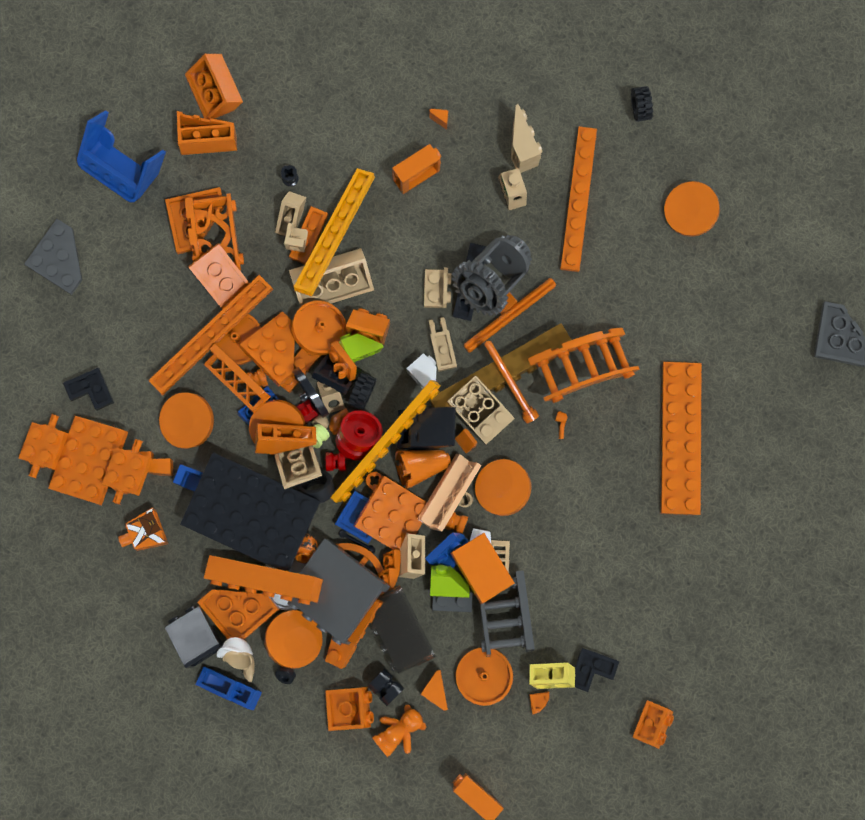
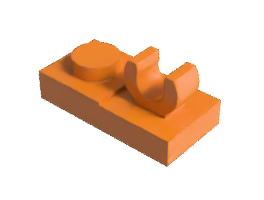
(343, 362)

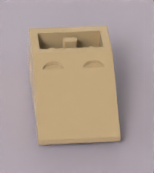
(524, 149)
(481, 409)

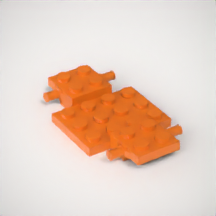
(86, 459)

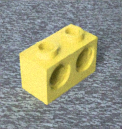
(552, 675)

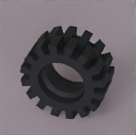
(641, 103)
(362, 391)

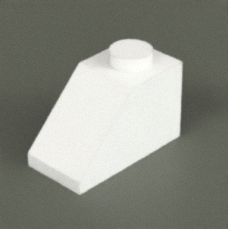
(423, 370)

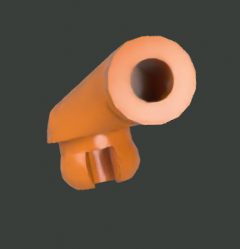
(335, 421)

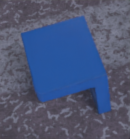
(187, 477)

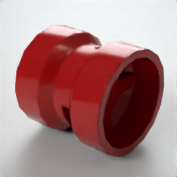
(331, 461)

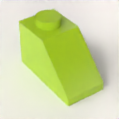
(359, 346)
(447, 582)

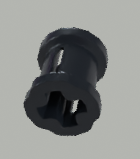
(291, 181)

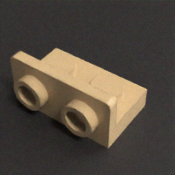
(436, 288)

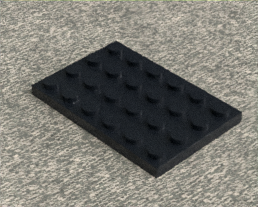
(250, 512)

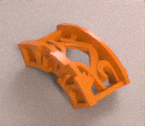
(195, 215)

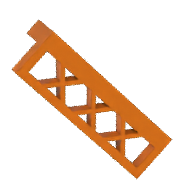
(238, 372)

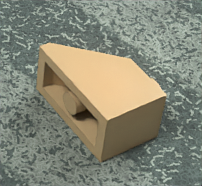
(290, 212)
(412, 556)

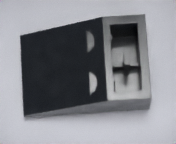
(429, 430)

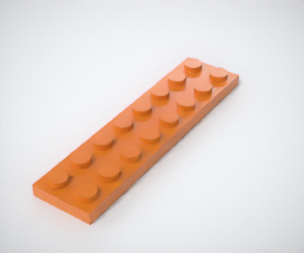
(681, 438)

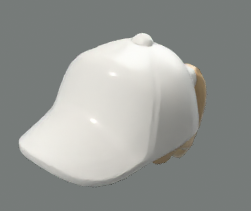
(238, 655)

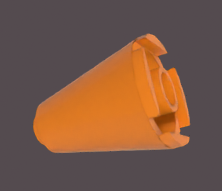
(420, 465)

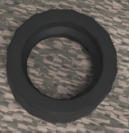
(323, 493)

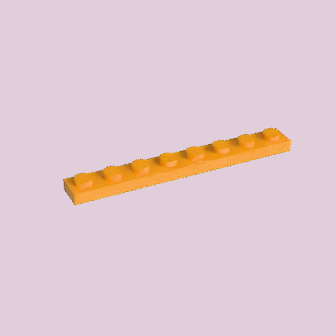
(334, 232)
(392, 435)

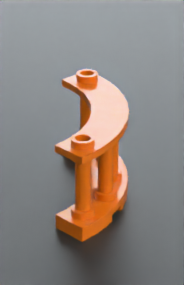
(583, 344)

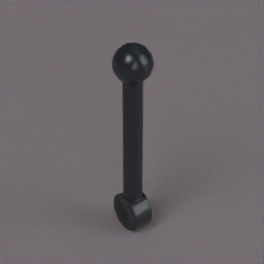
(343, 534)

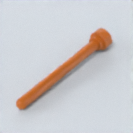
(528, 412)

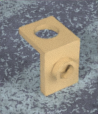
(329, 394)

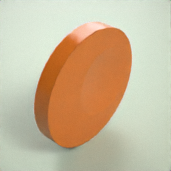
(692, 208)
(318, 326)
(231, 341)
(278, 413)
(186, 420)
(503, 487)
(293, 640)
(484, 678)

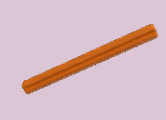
(509, 315)

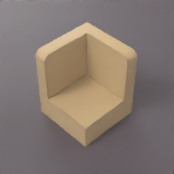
(295, 238)

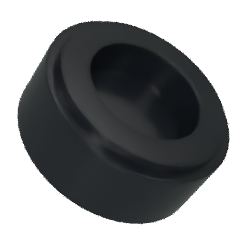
(285, 675)

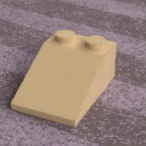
(298, 466)

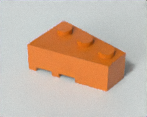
(204, 135)

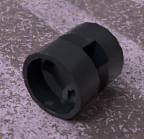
(385, 687)

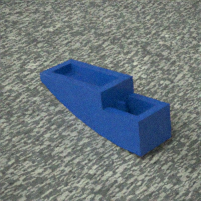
(228, 688)

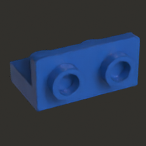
(441, 554)

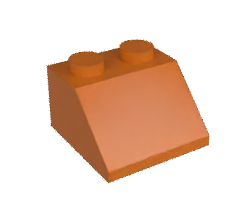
(368, 325)

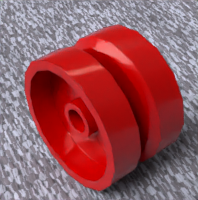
(358, 434)

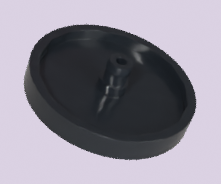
(310, 393)

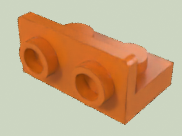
(653, 724)

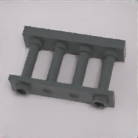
(522, 621)

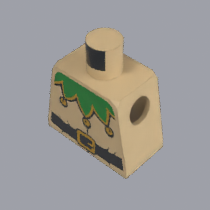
(512, 187)

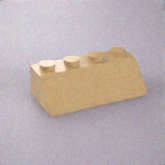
(344, 278)

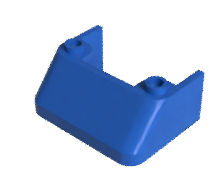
(111, 166)

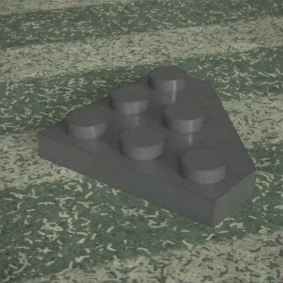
(57, 258)
(839, 336)

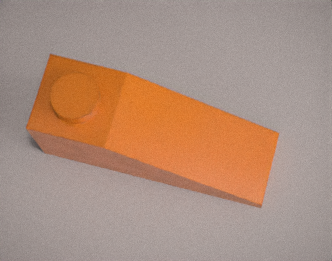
(283, 438)

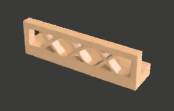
(447, 493)

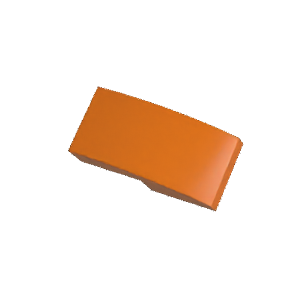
(391, 564)

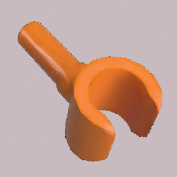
(562, 418)

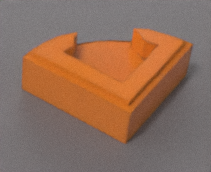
(538, 701)

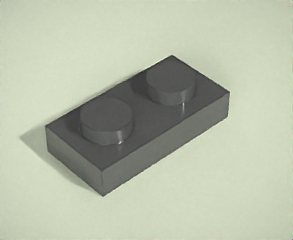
(453, 604)

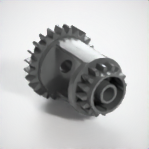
(481, 285)

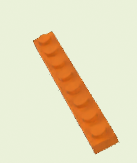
(578, 199)
(210, 334)

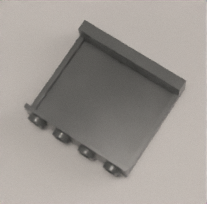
(345, 592)

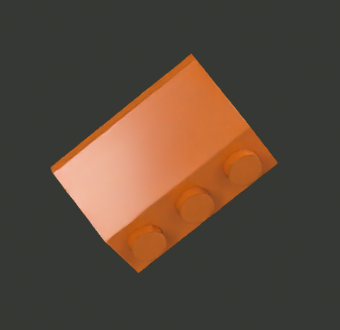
(213, 86)

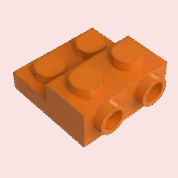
(349, 709)

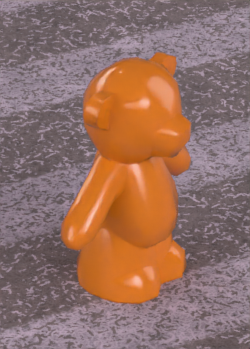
(399, 730)

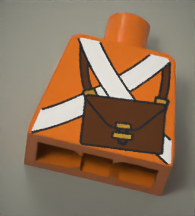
(144, 532)

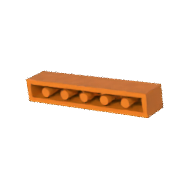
(264, 579)

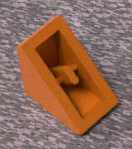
(435, 691)

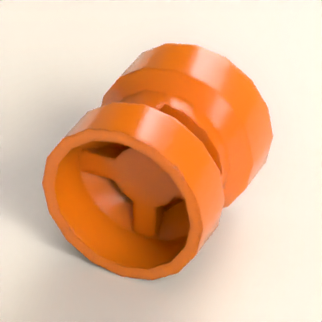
(259, 377)
(457, 523)

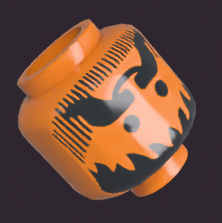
(307, 549)

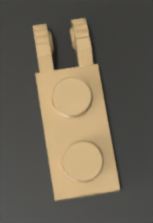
(442, 346)

